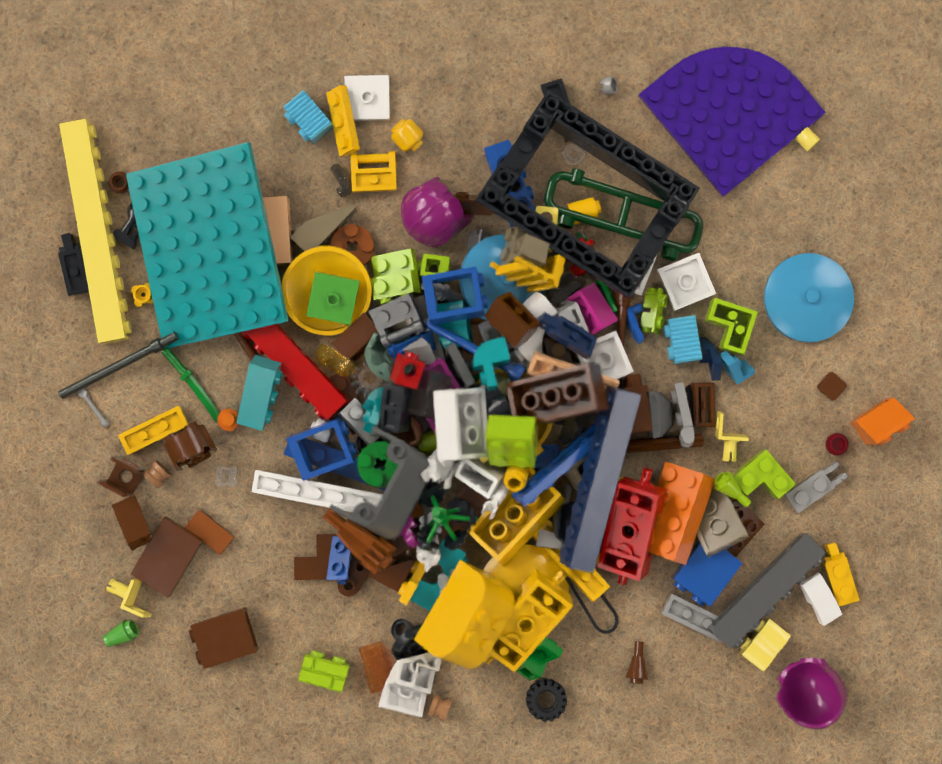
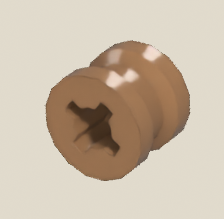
(157, 474)
(439, 707)

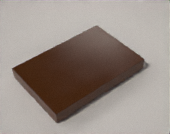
(166, 557)

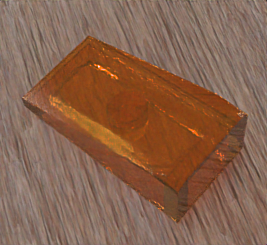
(374, 666)

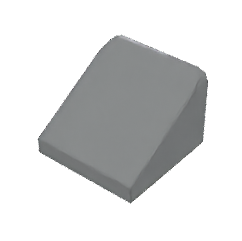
(421, 348)

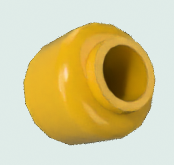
(407, 135)

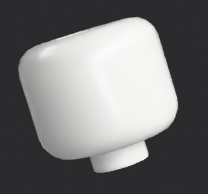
(325, 435)

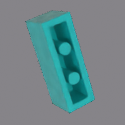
(259, 393)

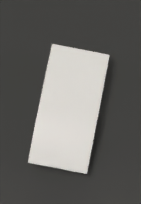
(821, 598)

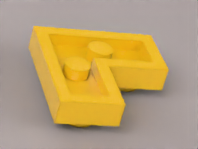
(408, 587)

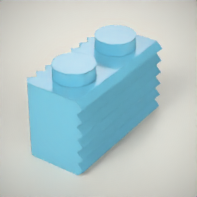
(308, 117)
(683, 340)

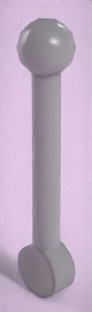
(84, 394)

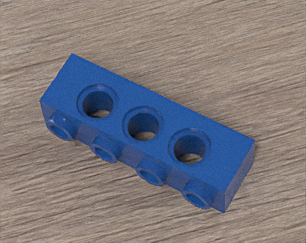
(494, 155)

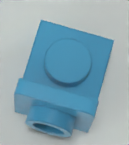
(736, 369)

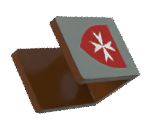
(115, 484)

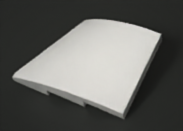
(409, 684)

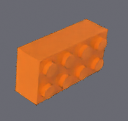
(682, 511)

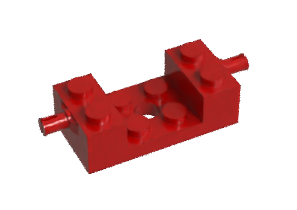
(635, 505)

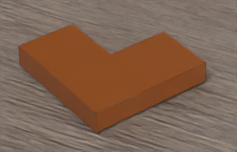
(210, 531)

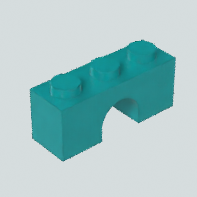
(428, 593)

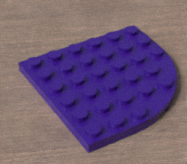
(730, 111)

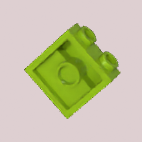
(394, 275)

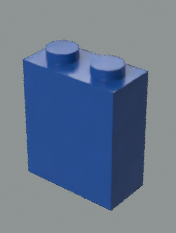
(705, 575)

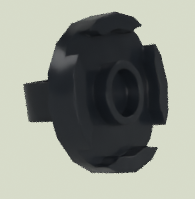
(405, 645)

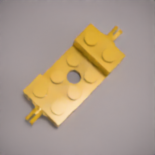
(542, 604)

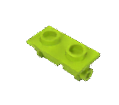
(654, 318)

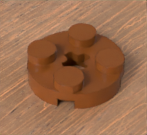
(355, 233)

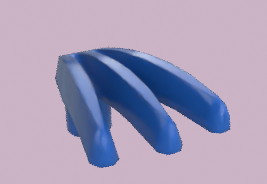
(632, 322)

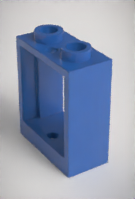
(459, 314)
(301, 457)

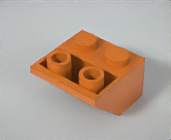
(882, 421)

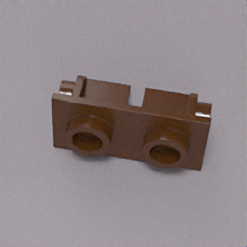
(468, 201)

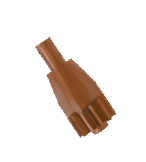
(364, 544)

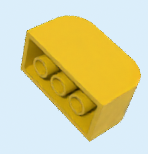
(467, 617)

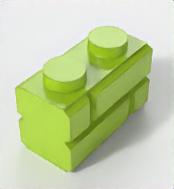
(324, 671)

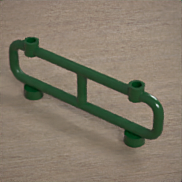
(566, 217)

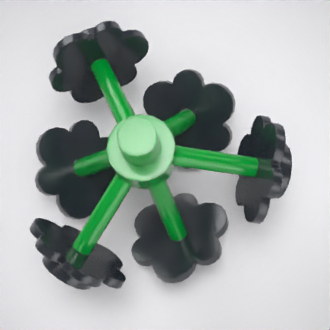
(439, 517)

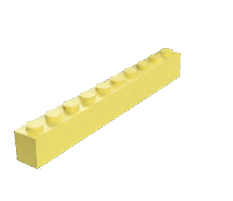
(94, 231)

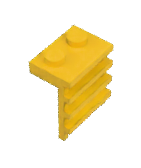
(532, 276)

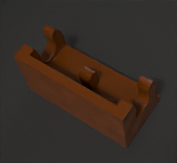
(355, 338)
(132, 522)

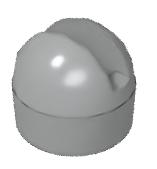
(609, 85)

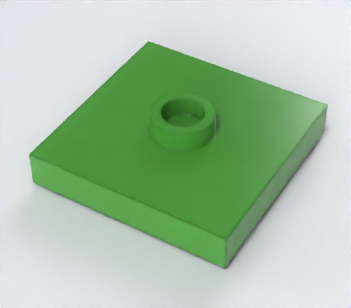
(332, 298)

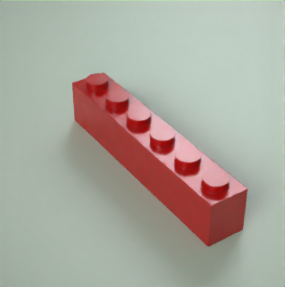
(299, 370)

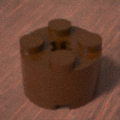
(189, 446)

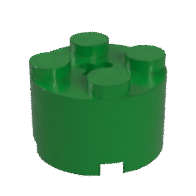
(367, 463)

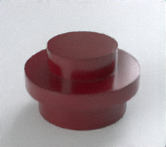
(836, 444)

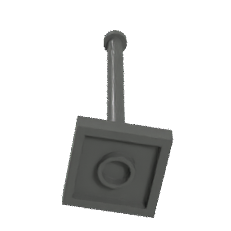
(460, 368)

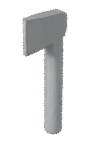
(548, 539)

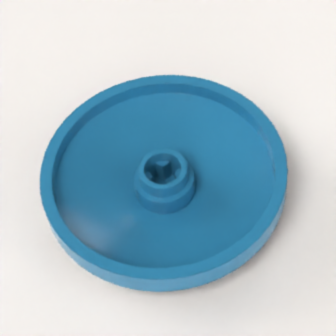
(481, 256)
(808, 297)

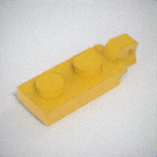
(839, 576)

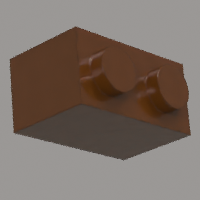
(512, 319)

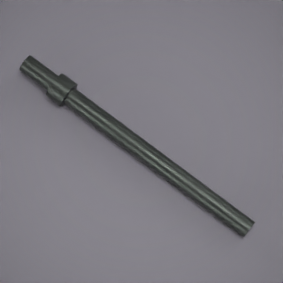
(156, 346)

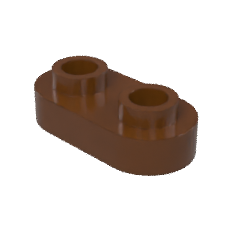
(355, 576)

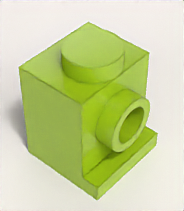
(441, 262)

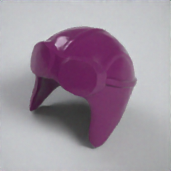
(432, 214)
(811, 693)

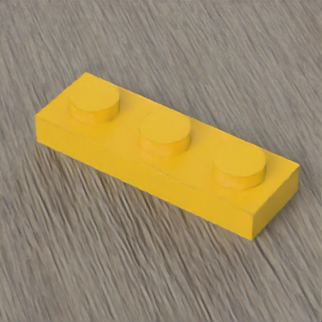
(343, 120)
(153, 430)

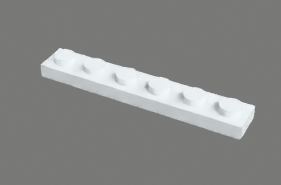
(311, 491)

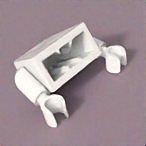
(481, 477)

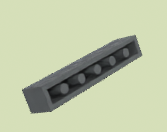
(767, 590)

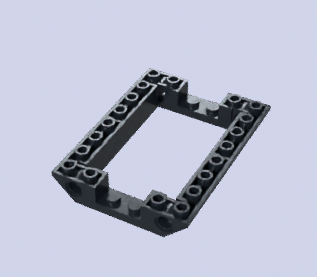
(615, 152)

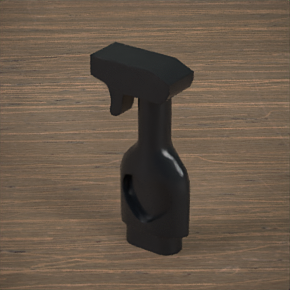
(122, 234)

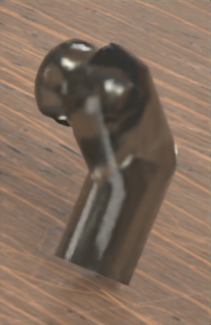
(340, 175)

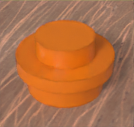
(227, 419)

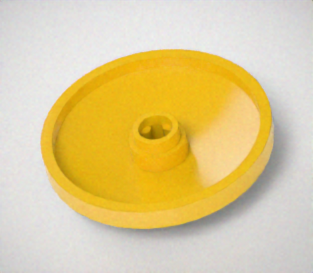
(299, 280)
(521, 567)

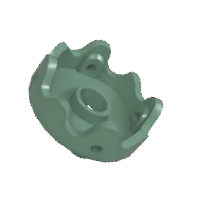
(377, 357)

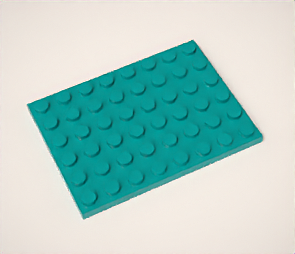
(207, 245)

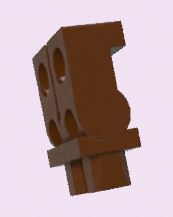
(642, 419)

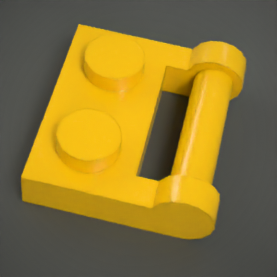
(373, 178)

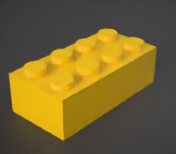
(514, 523)

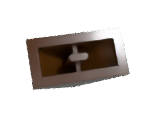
(394, 575)

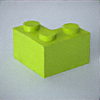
(737, 323)
(766, 471)

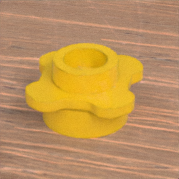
(137, 294)

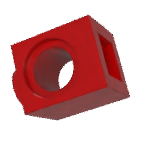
(413, 377)

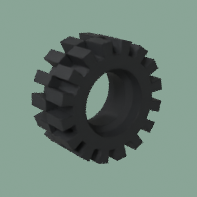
(546, 713)

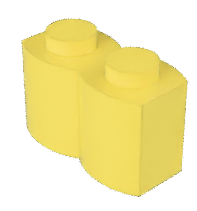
(764, 644)

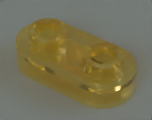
(337, 361)

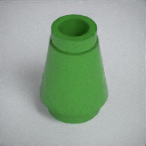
(122, 633)

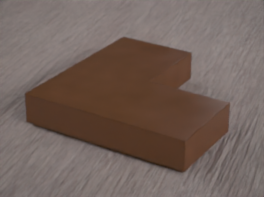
(314, 567)

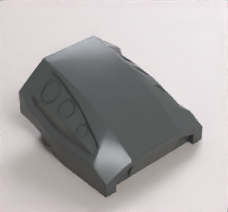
(660, 414)

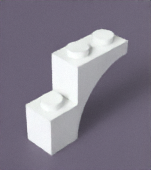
(537, 305)

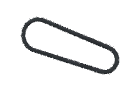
(589, 615)

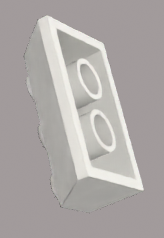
(460, 423)

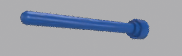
(513, 371)

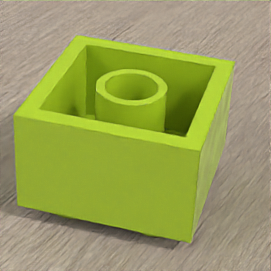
(511, 441)

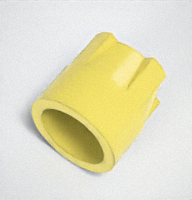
(807, 139)

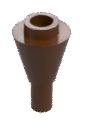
(637, 669)

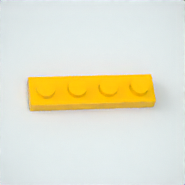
(588, 582)

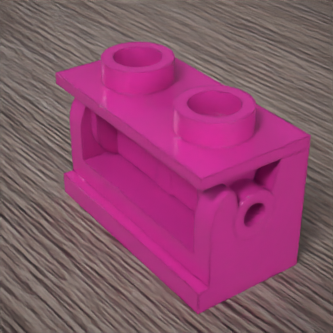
(594, 308)

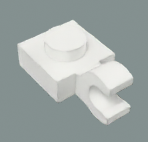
(437, 469)

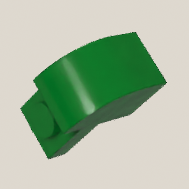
(537, 661)

